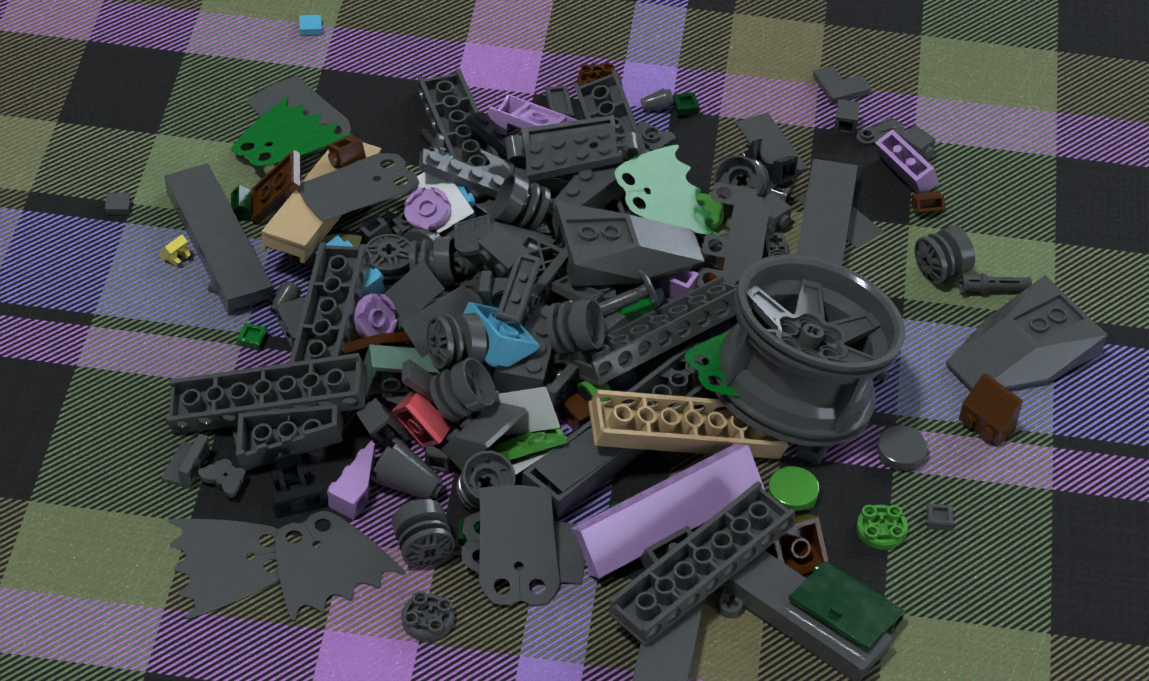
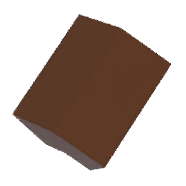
(928, 202)

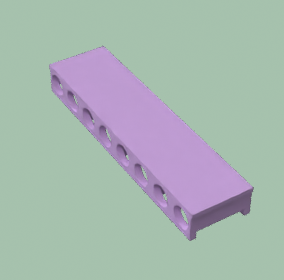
(661, 510)

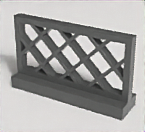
(555, 268)

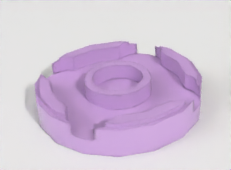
(427, 208)
(375, 315)

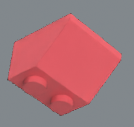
(421, 420)

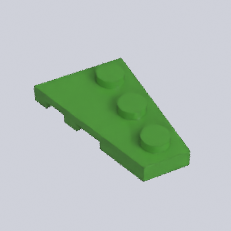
(530, 443)

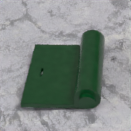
(847, 605)

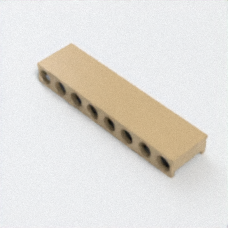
(295, 226)
(674, 428)

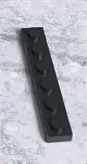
(494, 135)

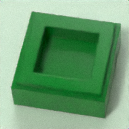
(252, 336)

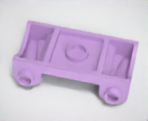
(524, 114)

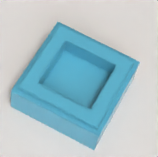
(310, 25)

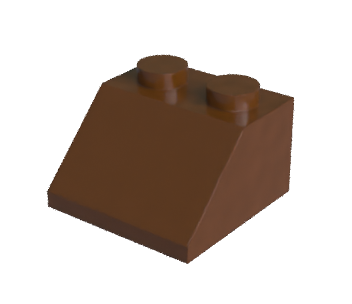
(991, 410)
(802, 545)

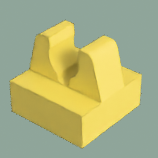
(175, 247)

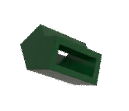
(241, 203)

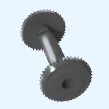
(631, 296)

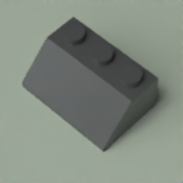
(481, 432)

